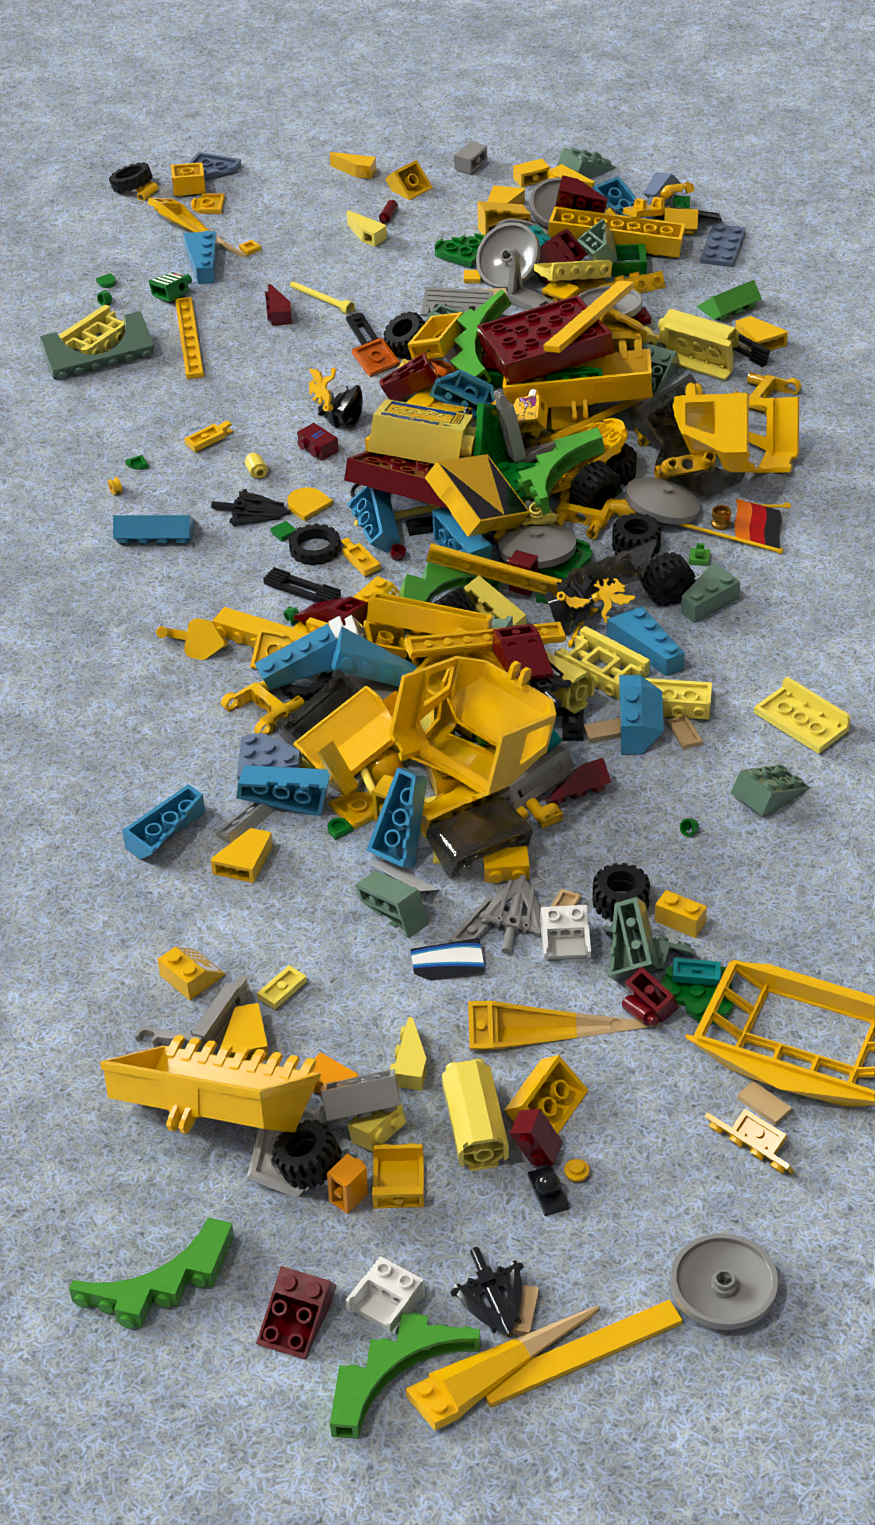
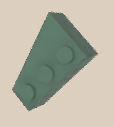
(599, 242)
(710, 593)
(394, 900)
(632, 940)

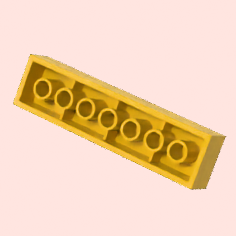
(658, 236)

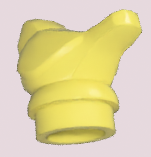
(537, 518)

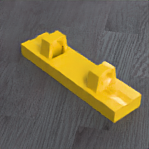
(641, 209)

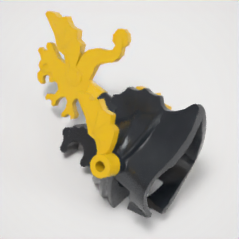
(339, 403)
(572, 605)

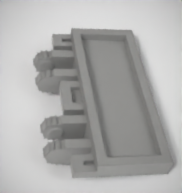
(455, 298)

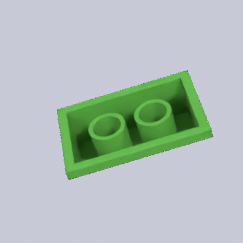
(731, 301)

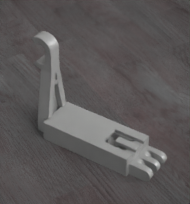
(516, 292)
(512, 432)
(539, 777)
(213, 1022)

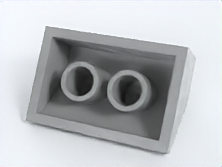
(361, 1096)

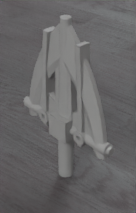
(519, 892)

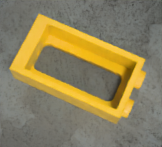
(428, 336)

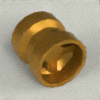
(721, 517)

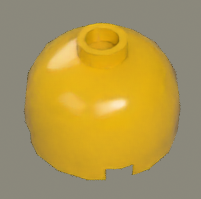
(384, 765)

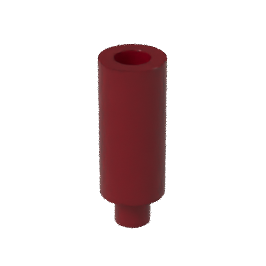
(388, 211)
(640, 1010)

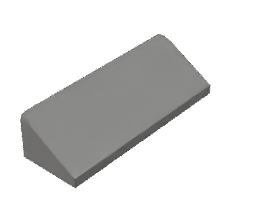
(252, 820)

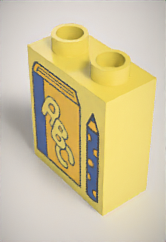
(421, 432)

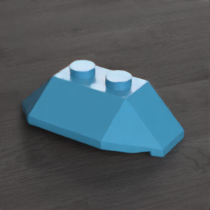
(463, 390)
(639, 714)

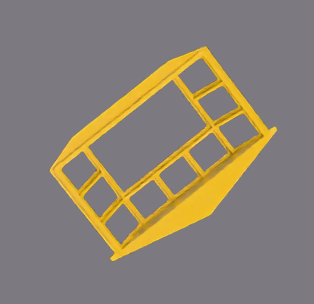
(771, 1069)

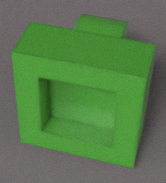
(699, 555)

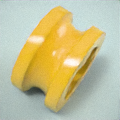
(115, 485)

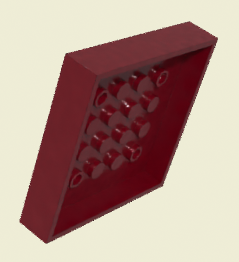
(518, 340)
(392, 475)

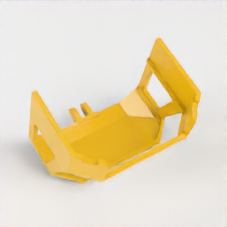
(722, 426)
(485, 703)

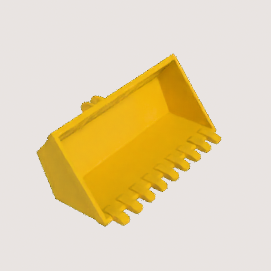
(625, 377)
(213, 1085)

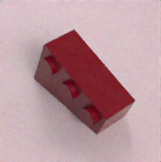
(409, 378)

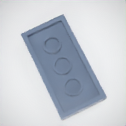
(722, 245)

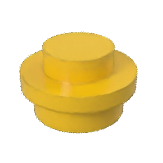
(576, 1170)

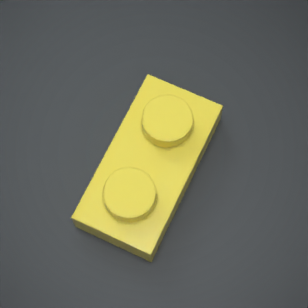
(282, 987)

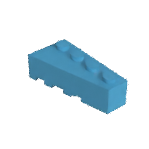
(202, 254)
(643, 635)

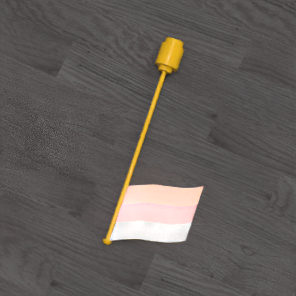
(753, 524)

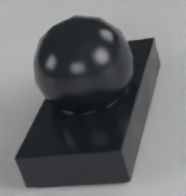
(548, 1190)

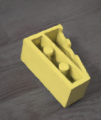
(491, 602)

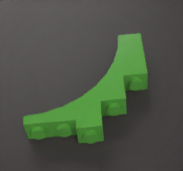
(468, 342)
(552, 465)
(437, 580)
(165, 1285)
(387, 1359)

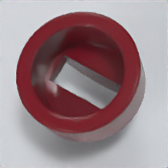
(394, 552)

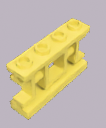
(84, 332)
(609, 652)

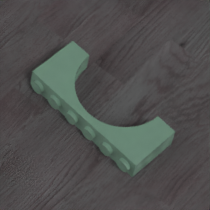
(66, 361)

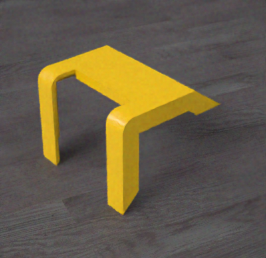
(350, 738)
(464, 752)

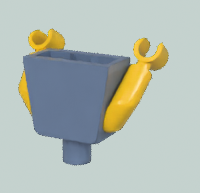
(665, 186)

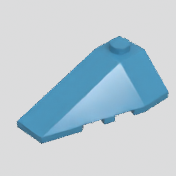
(617, 194)

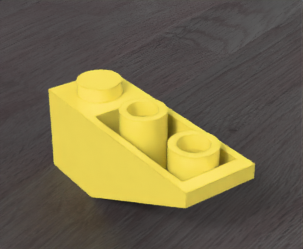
(366, 229)
(410, 1059)

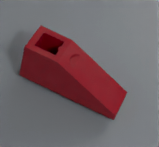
(277, 307)
(583, 778)

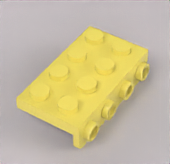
(574, 270)
(700, 351)
(685, 698)
(804, 715)

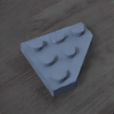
(216, 165)
(266, 751)

